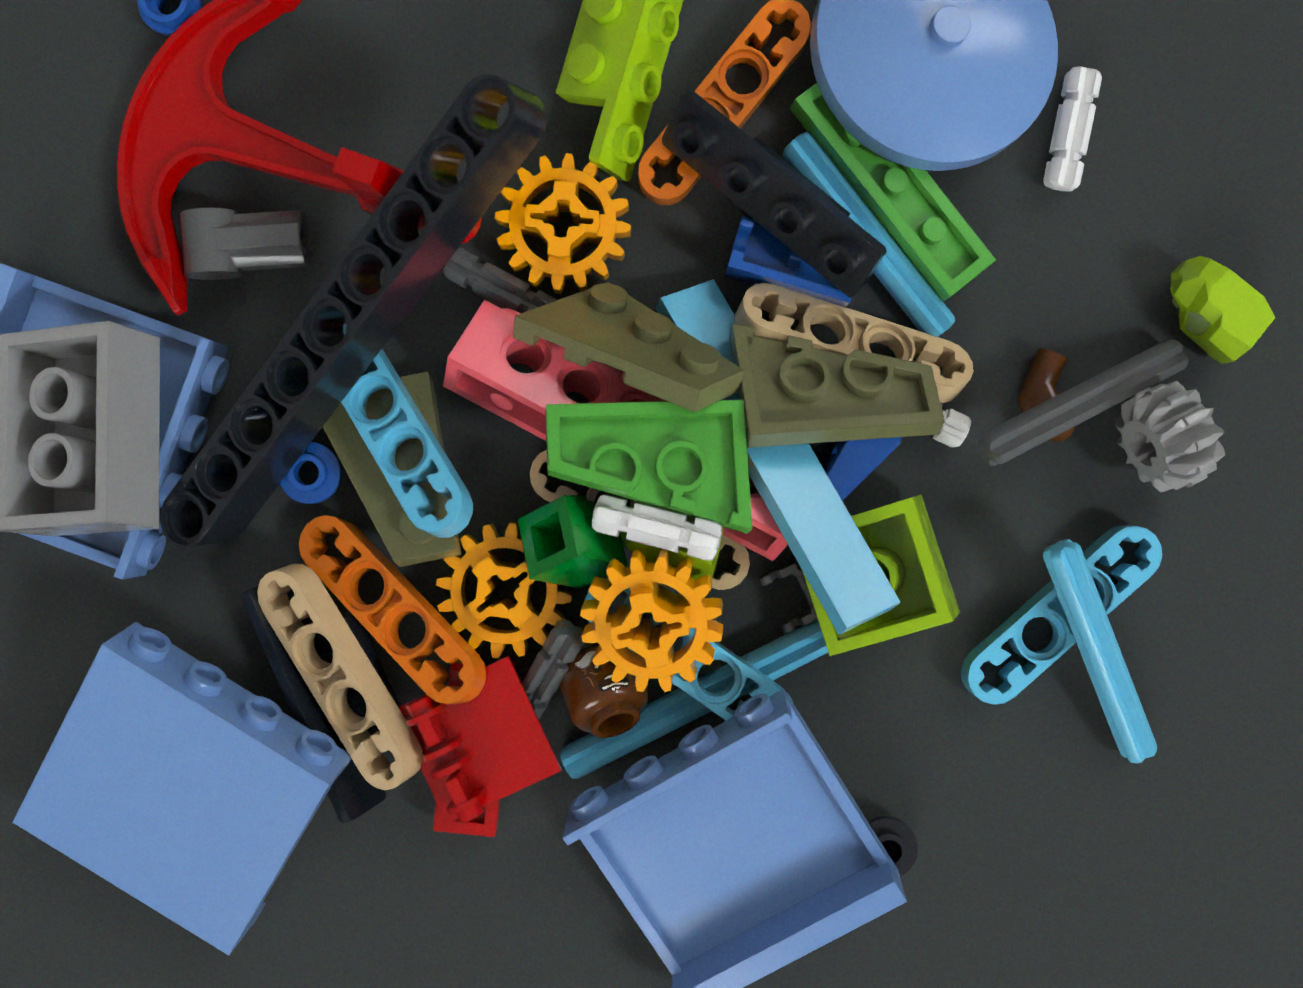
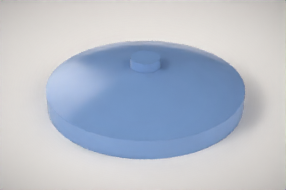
(934, 77)

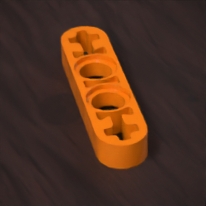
(731, 104)
(385, 615)

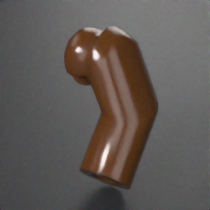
(1041, 383)

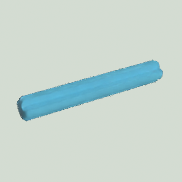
(895, 269)
(1100, 650)

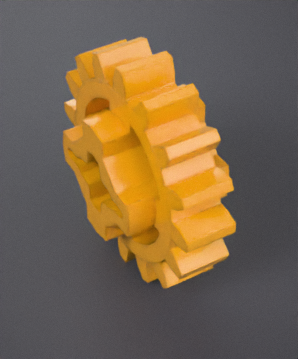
(535, 220)
(485, 567)
(652, 645)

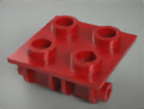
(480, 746)

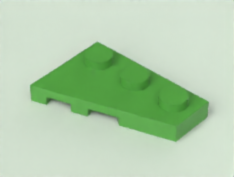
(657, 455)

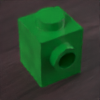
(564, 546)

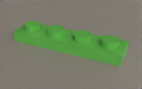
(902, 200)

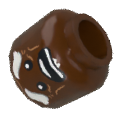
(598, 702)

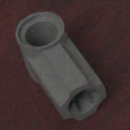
(225, 243)

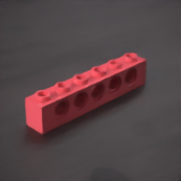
(483, 374)

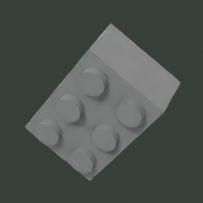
(79, 430)

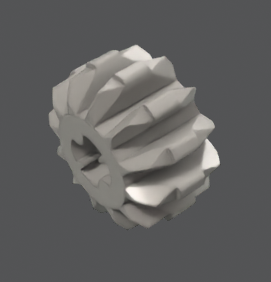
(1169, 436)

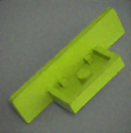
(618, 66)

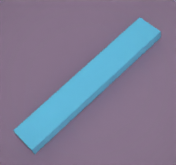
(796, 489)

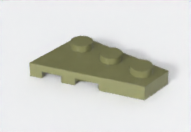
(645, 345)
(826, 396)
(401, 537)

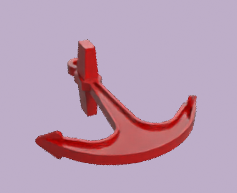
(185, 120)

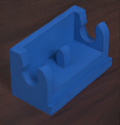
(763, 258)

